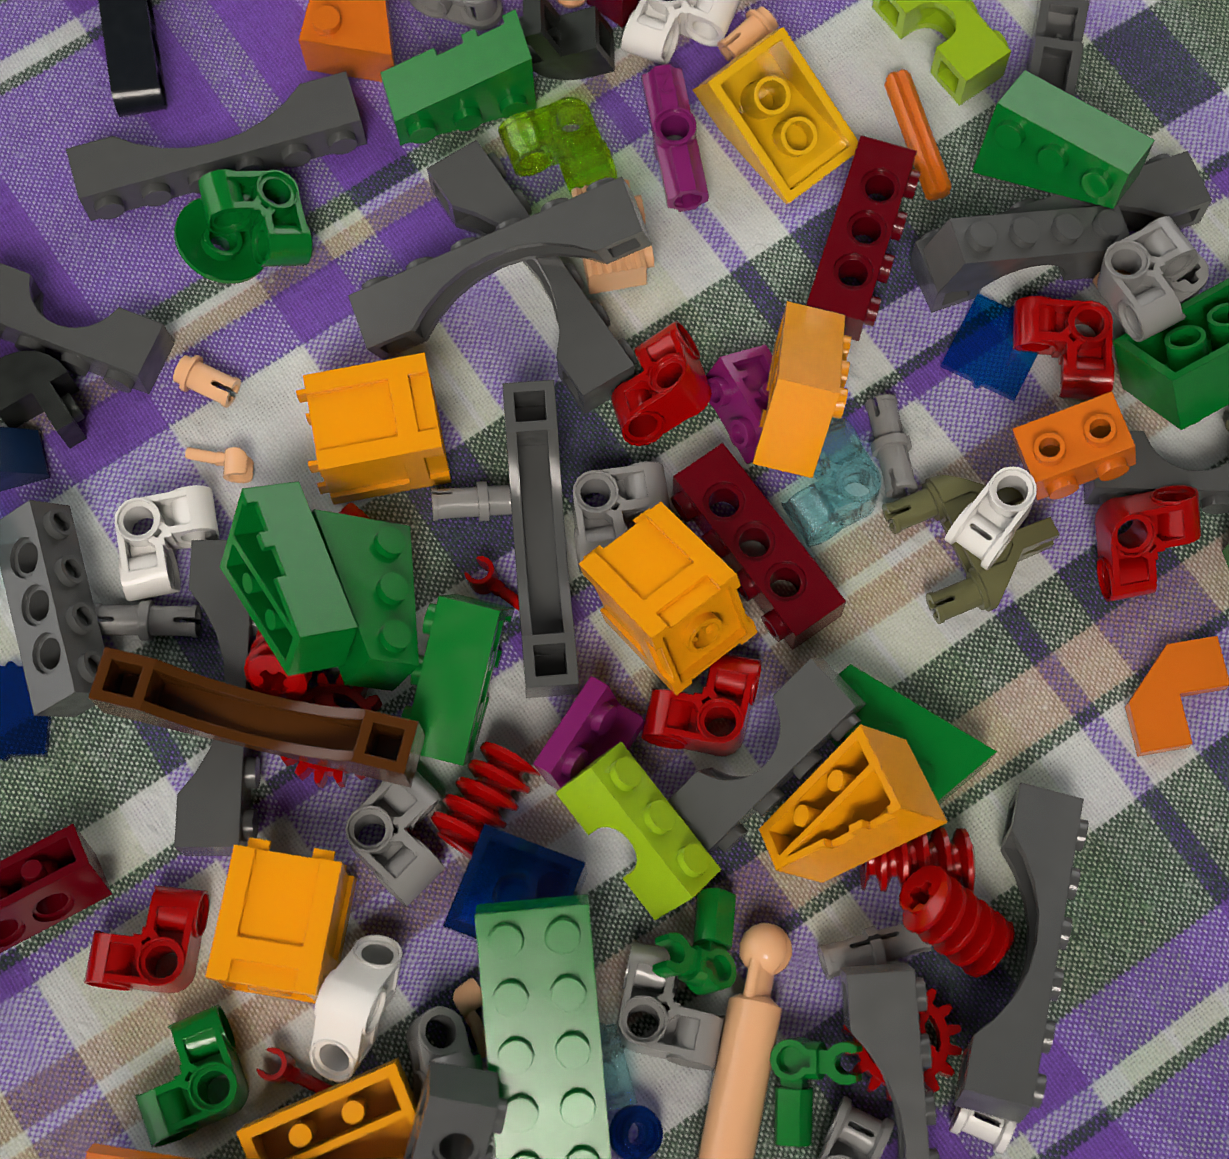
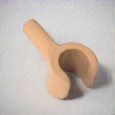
(236, 463)
(467, 1000)

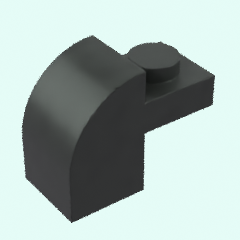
(567, 44)
(35, 385)

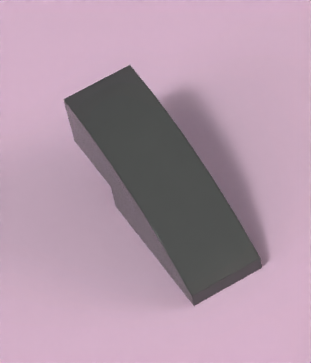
(1057, 42)

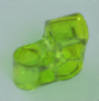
(537, 142)

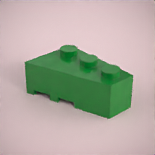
(463, 86)
(1060, 145)
(288, 579)
(378, 582)
(456, 674)
(941, 749)

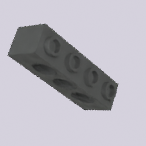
(50, 607)
(456, 1114)

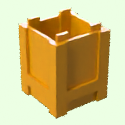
(375, 429)
(669, 597)
(280, 922)

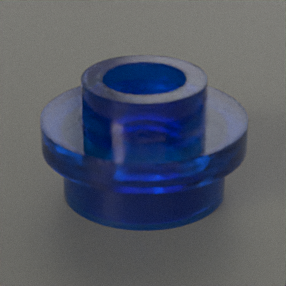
(648, 1137)

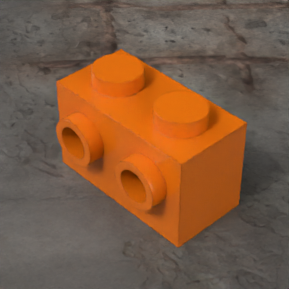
(1076, 447)

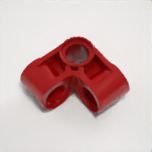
(1050, 329)
(667, 389)
(1160, 521)
(684, 718)
(172, 926)

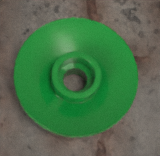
(197, 249)

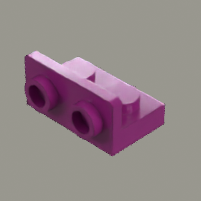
(740, 395)
(586, 732)

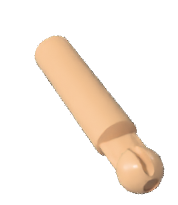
(745, 1049)

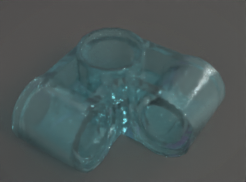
(825, 505)

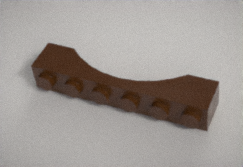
(317, 734)

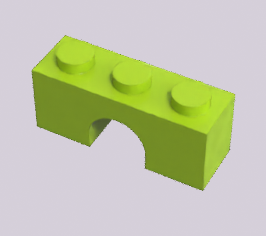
(969, 57)
(623, 797)

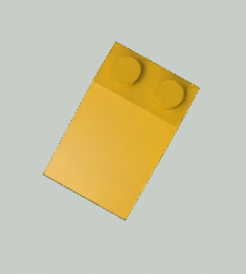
(778, 115)

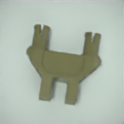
(944, 500)

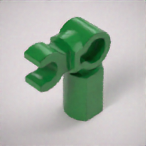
(705, 964)
(796, 1062)

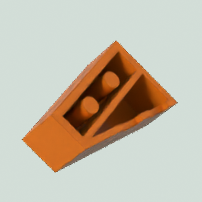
(348, 38)

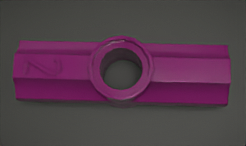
(677, 159)

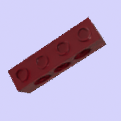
(875, 169)
(722, 479)
(48, 885)

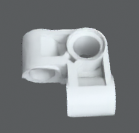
(656, 26)
(148, 560)
(352, 1006)

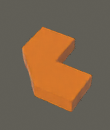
(1156, 705)

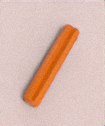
(918, 134)

